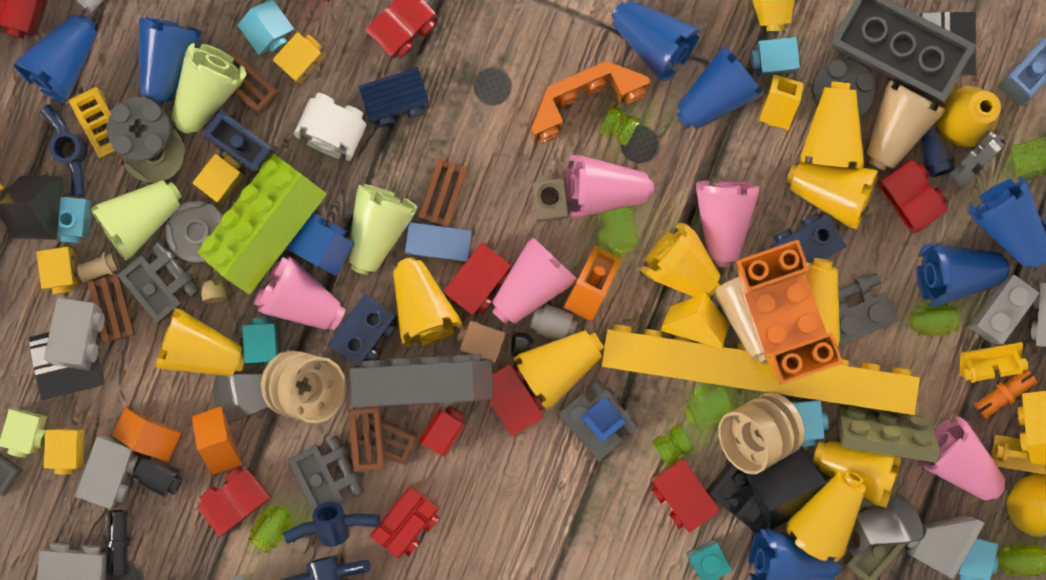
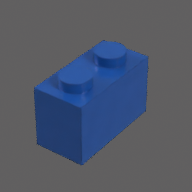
(321, 244)

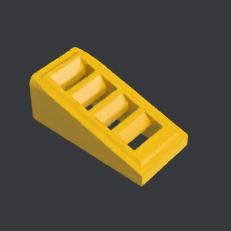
(77, 105)

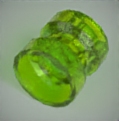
(613, 121)
(667, 450)

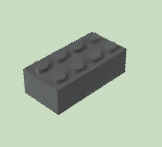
(904, 47)
(421, 381)

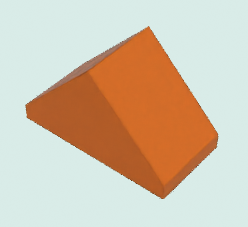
(146, 435)
(215, 440)

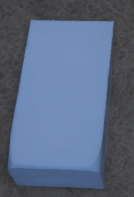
(1027, 75)
(438, 242)

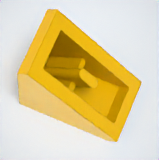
(697, 320)

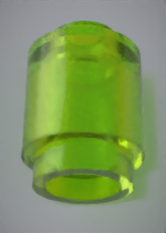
(934, 320)
(269, 527)
(1023, 560)

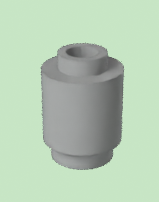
(553, 322)

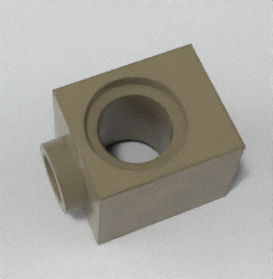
(555, 211)

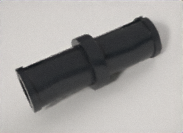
(117, 542)

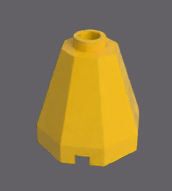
(682, 263)

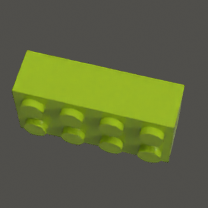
(261, 224)

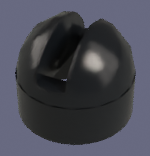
(520, 343)

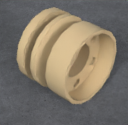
(303, 386)
(761, 432)

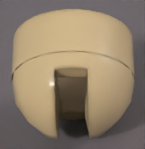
(213, 292)

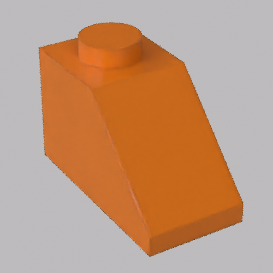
(593, 283)

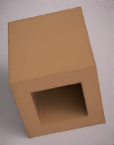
(481, 340)

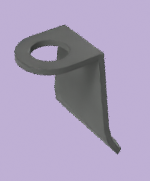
(239, 395)
(889, 525)

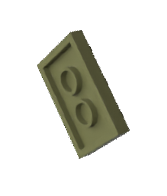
(887, 434)

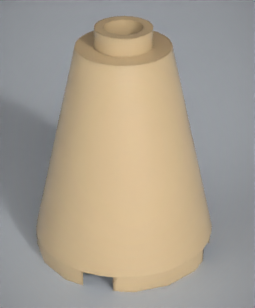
(899, 125)
(733, 305)

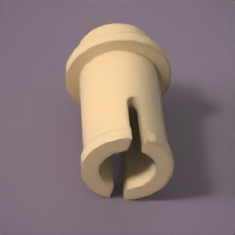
(98, 267)

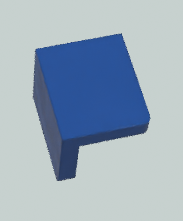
(603, 419)

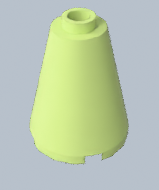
(204, 86)
(136, 215)
(376, 226)

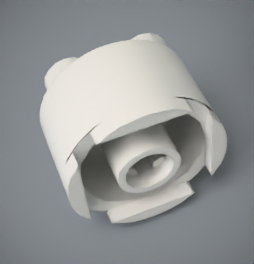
(331, 127)

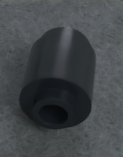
(158, 476)

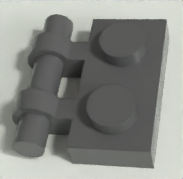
(150, 288)
(867, 315)
(576, 408)
(317, 478)

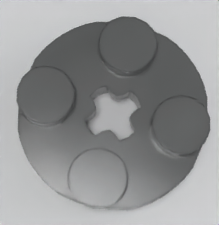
(847, 72)
(153, 140)
(977, 159)

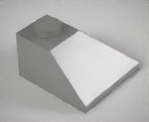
(946, 543)

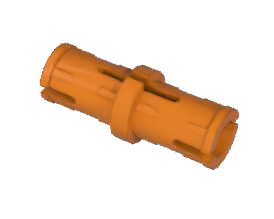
(1005, 394)

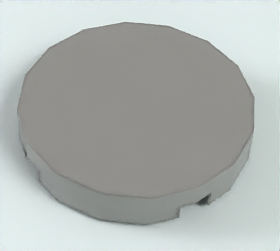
(190, 227)

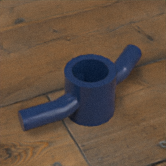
(55, 148)
(331, 524)
(329, 569)

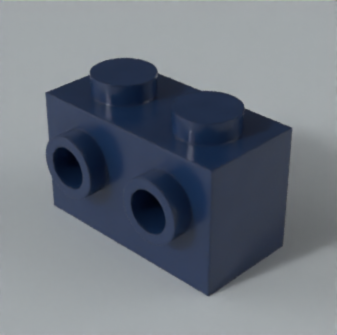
(817, 238)
(363, 331)

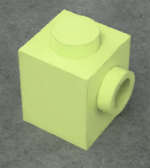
(23, 432)

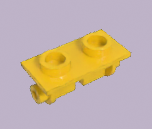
(982, 363)
(1009, 454)

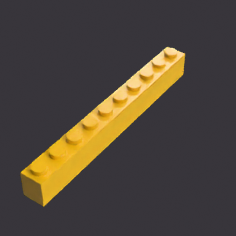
(735, 368)

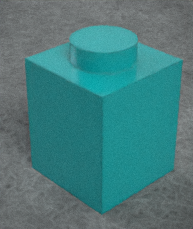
(260, 340)
(708, 561)

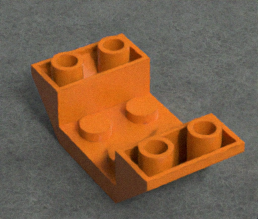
(624, 83)
(786, 313)

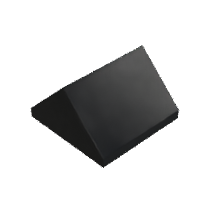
(32, 207)
(785, 487)

